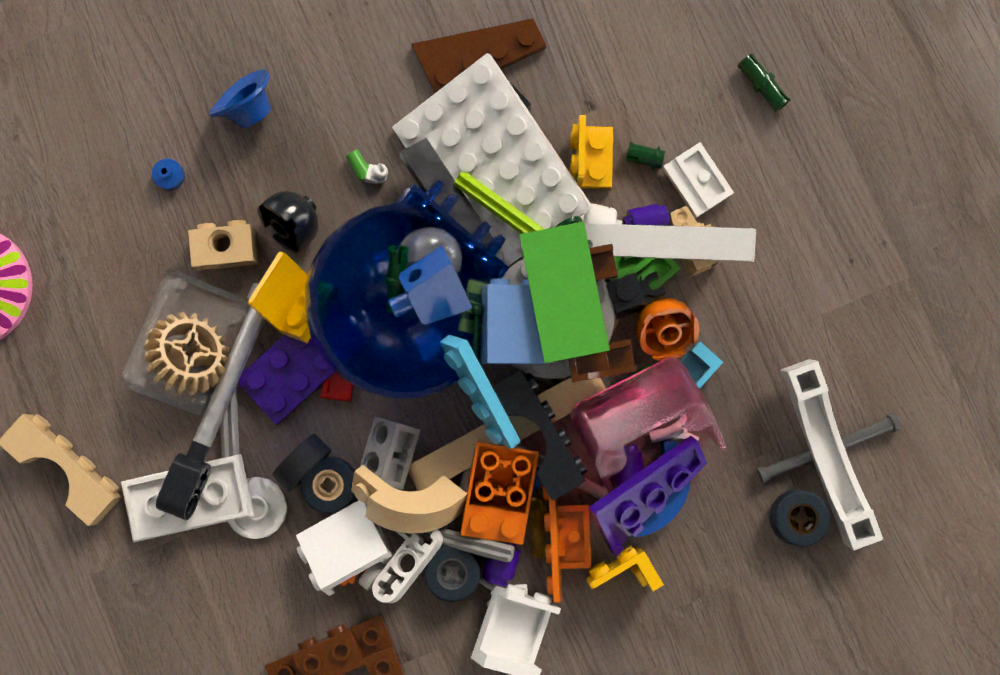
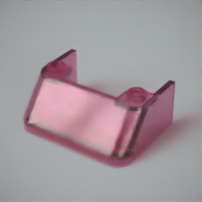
(636, 408)

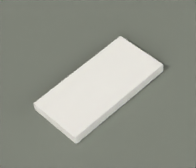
(222, 500)

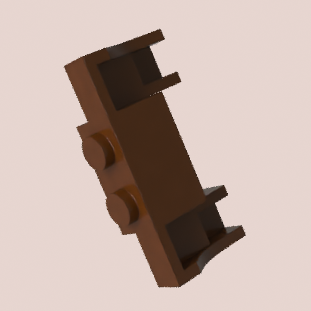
(619, 358)
(343, 651)

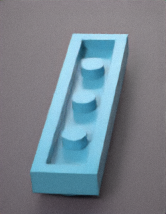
(476, 385)

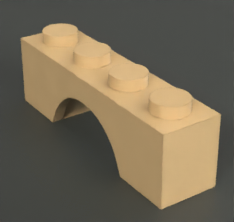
(89, 494)

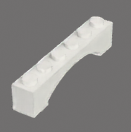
(813, 409)

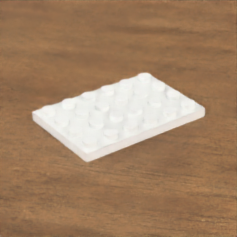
(489, 133)

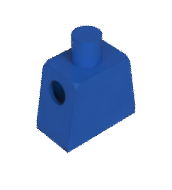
(431, 289)

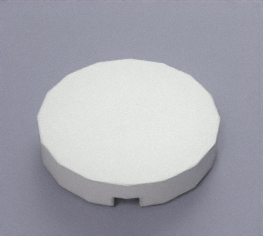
(269, 510)

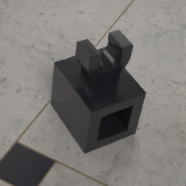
(630, 294)

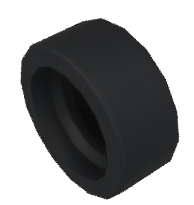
(300, 461)

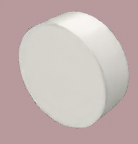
(370, 575)

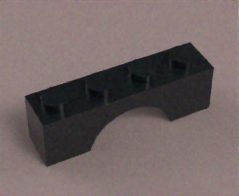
(559, 470)

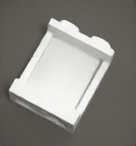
(342, 547)
(513, 631)

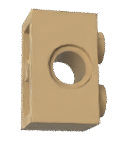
(240, 252)

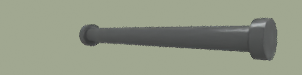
(891, 423)

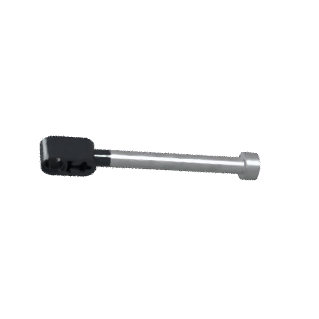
(190, 472)

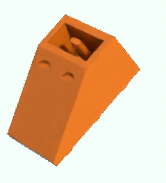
(499, 493)

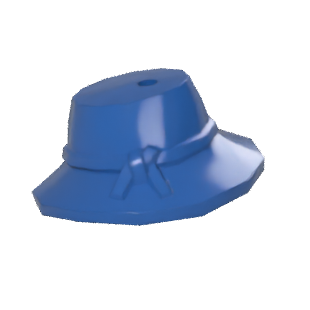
(245, 100)

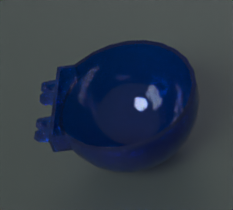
(349, 298)

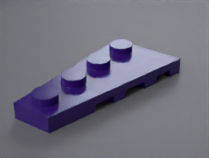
(632, 503)

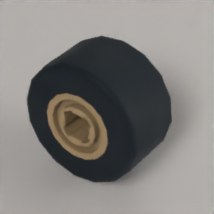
(338, 481)

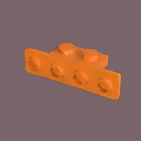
(569, 541)

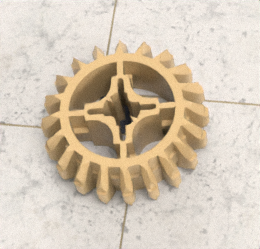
(200, 344)

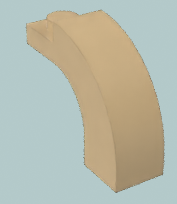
(405, 510)

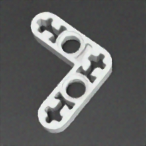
(422, 556)

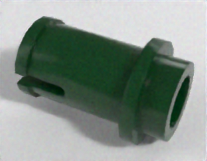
(645, 155)

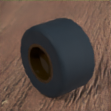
(810, 522)

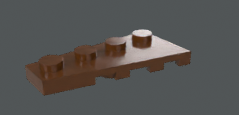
(451, 55)

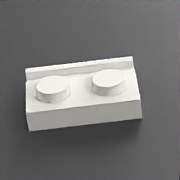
(697, 180)

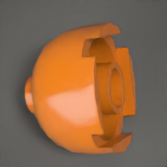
(666, 328)

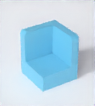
(701, 363)

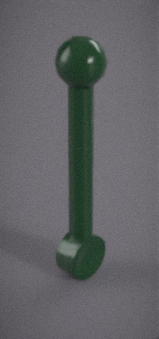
(477, 311)

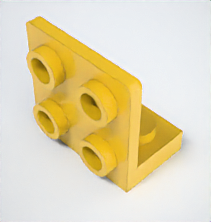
(593, 157)
(281, 298)
(630, 556)

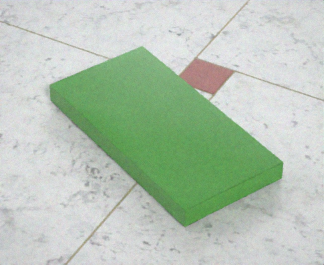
(564, 292)

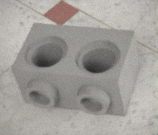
(390, 451)

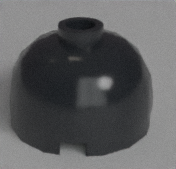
(291, 218)

